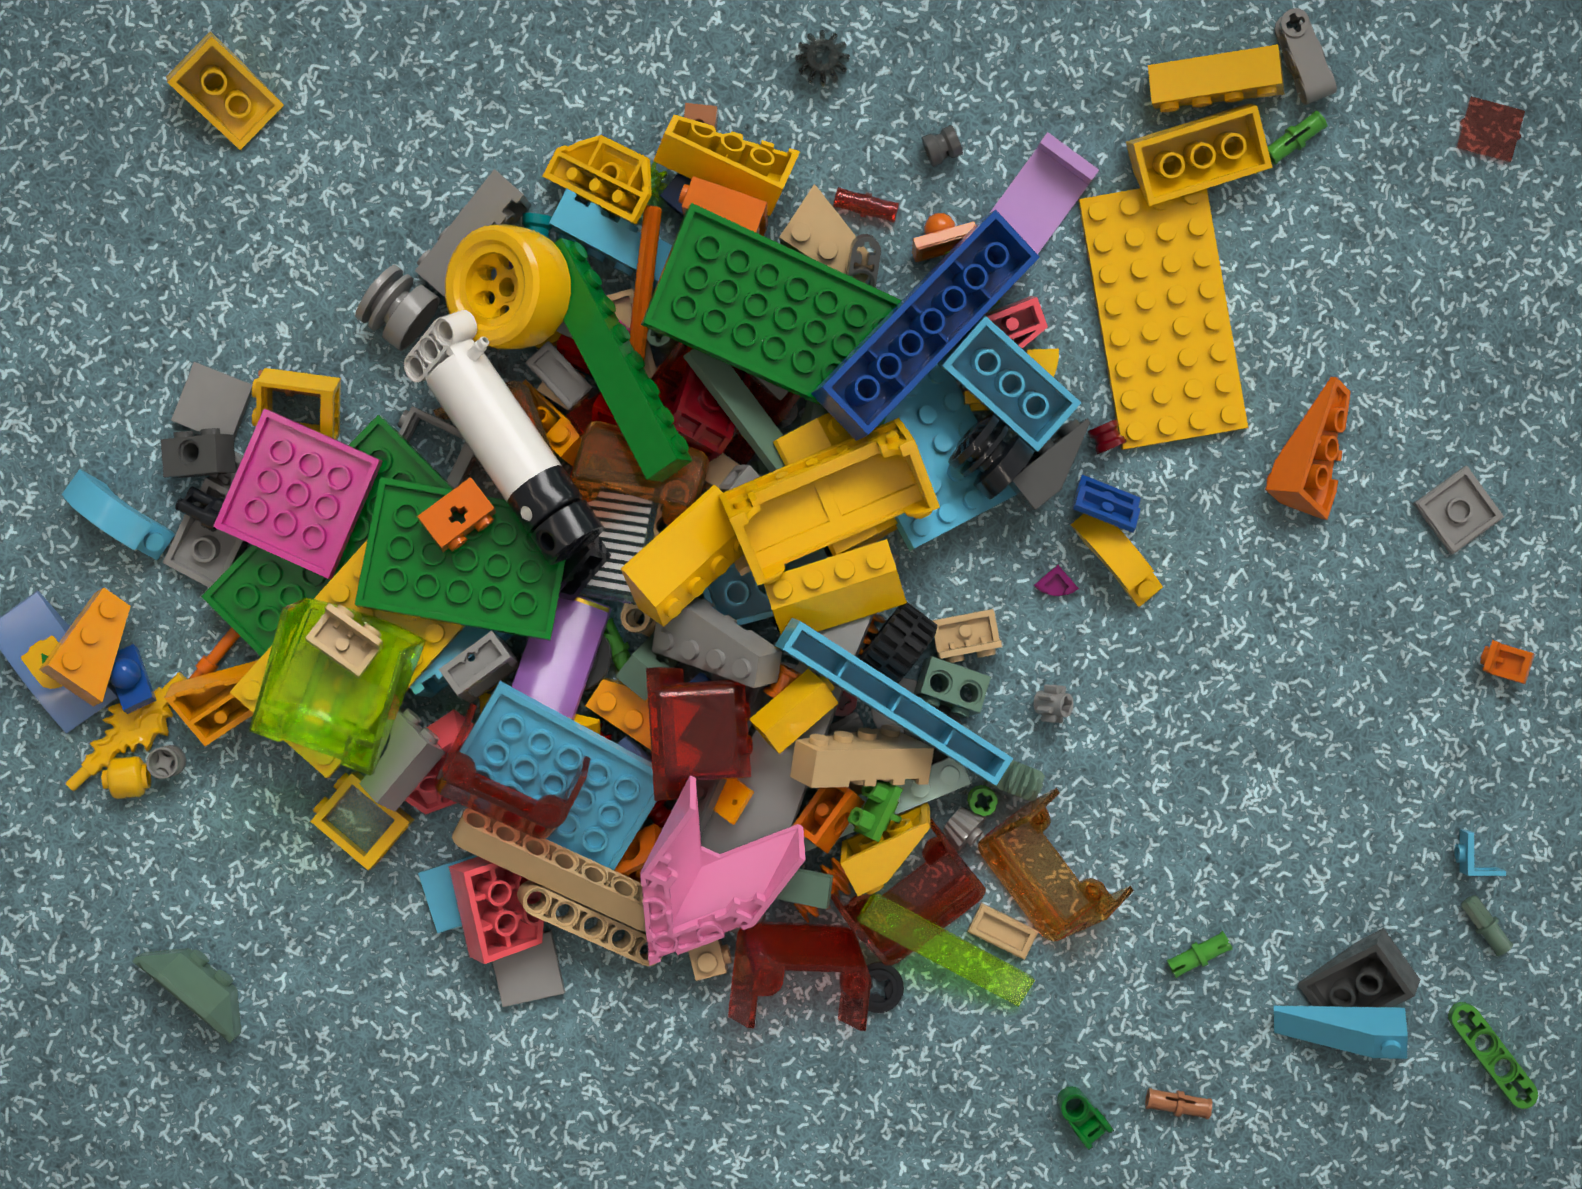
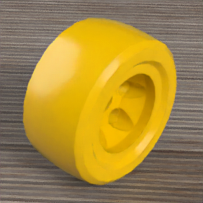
(533, 289)

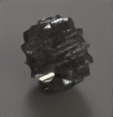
(835, 58)

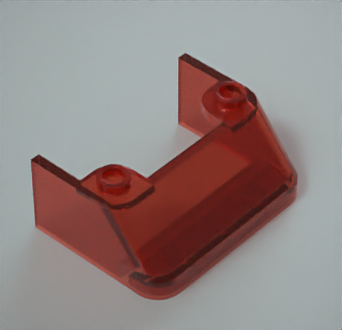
(534, 817)
(935, 891)
(777, 947)

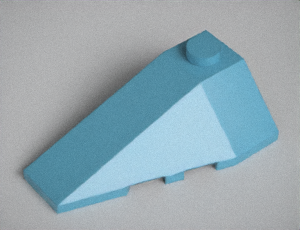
(1358, 1030)

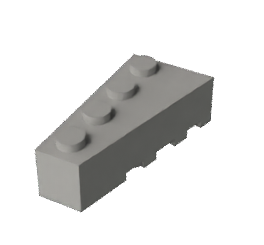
(493, 204)
(718, 645)

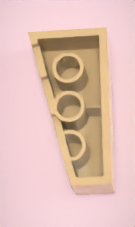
(861, 758)

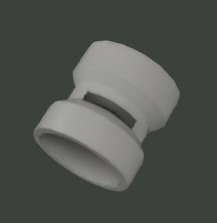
(160, 763)

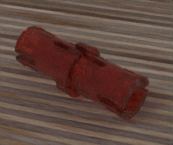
(866, 204)

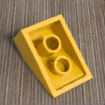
(224, 90)
(873, 863)

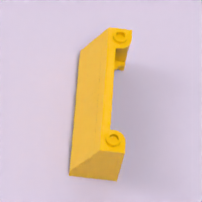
(828, 498)

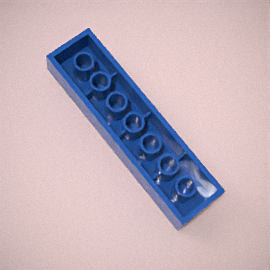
(925, 325)

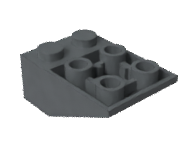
(1049, 468)

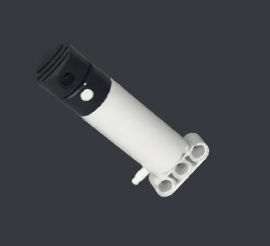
(502, 436)

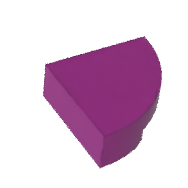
(1056, 583)

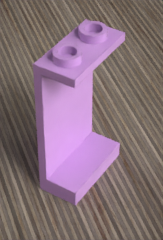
(1045, 191)

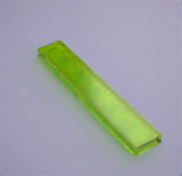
(945, 949)

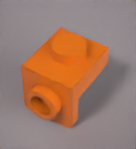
(1507, 662)

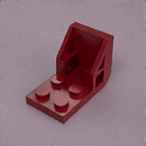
(700, 416)

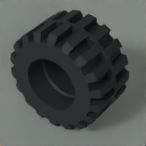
(900, 642)

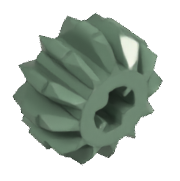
(1021, 781)

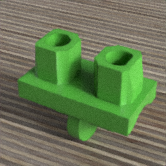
(878, 810)

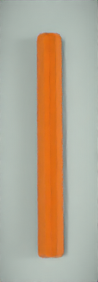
(644, 276)

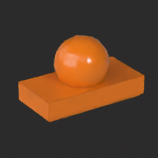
(939, 237)

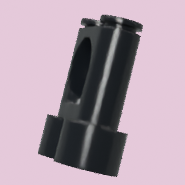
(205, 516)

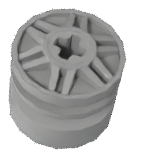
(391, 303)

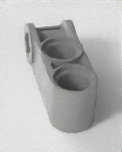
(1304, 57)

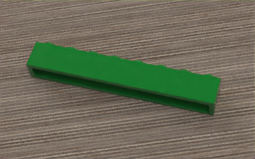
(620, 371)

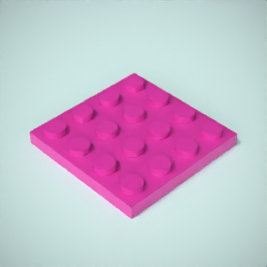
(297, 493)

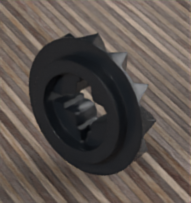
(893, 989)

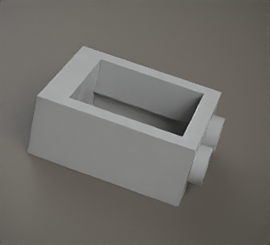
(408, 423)
(491, 664)

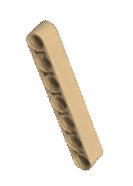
(552, 867)

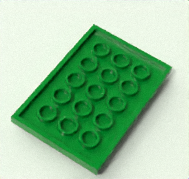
(487, 583)

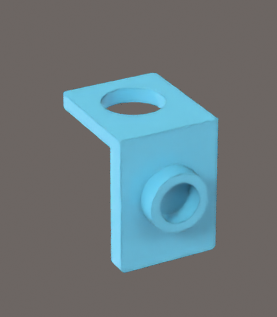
(1465, 857)

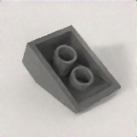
(1363, 976)

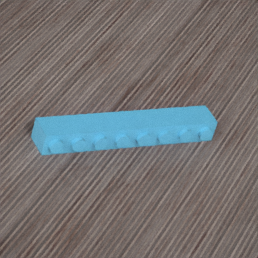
(893, 701)

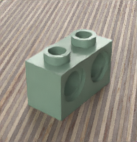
(952, 679)

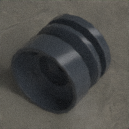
(989, 454)

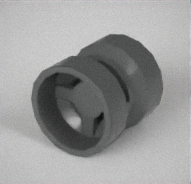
(942, 145)

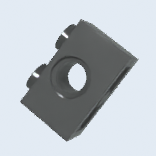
(182, 459)

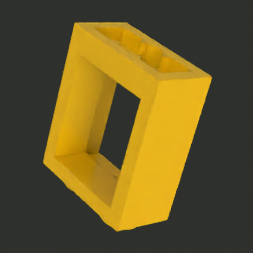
(326, 386)

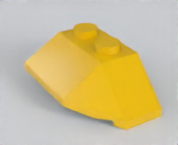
(604, 174)

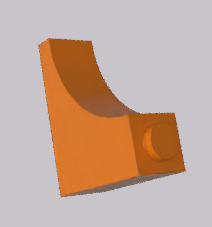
(727, 203)

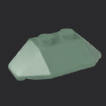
(197, 986)

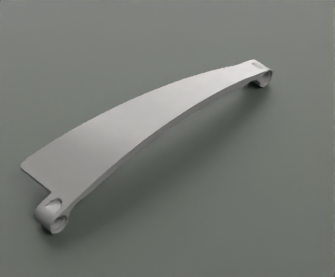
(775, 793)

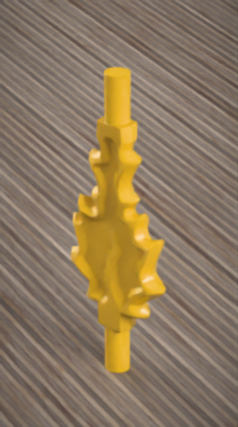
(127, 731)

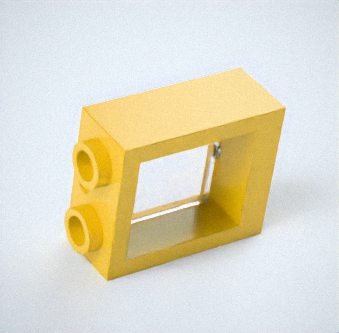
(358, 822)

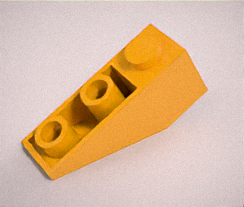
(559, 429)

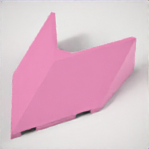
(702, 894)

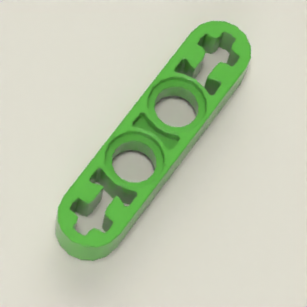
(1492, 1055)

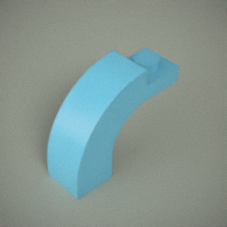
(115, 517)

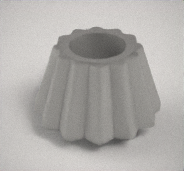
(964, 828)

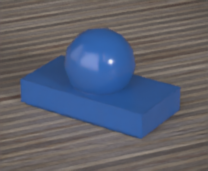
(131, 680)

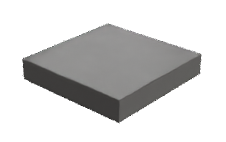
(212, 401)
(1458, 510)
(530, 973)

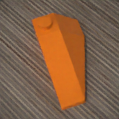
(1305, 465)

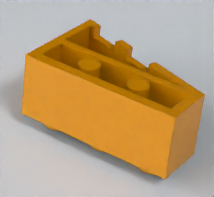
(89, 648)
(208, 704)
(622, 709)

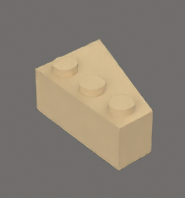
(822, 234)

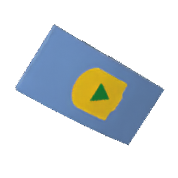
(26, 640)

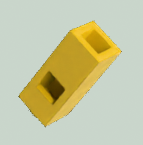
(794, 710)

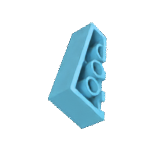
(603, 235)

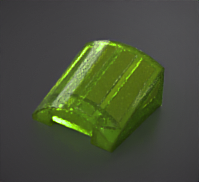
(323, 704)

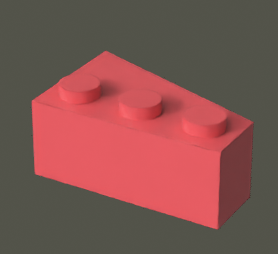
(1020, 320)

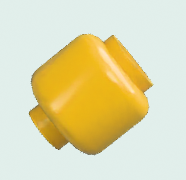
(126, 777)

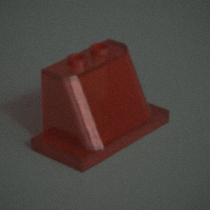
(696, 730)

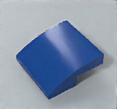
(1106, 503)

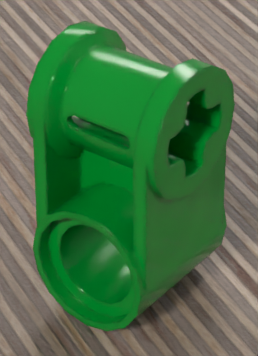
(1086, 1119)

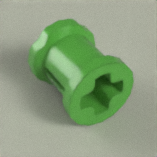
(992, 802)

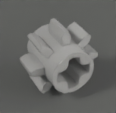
(1053, 703)

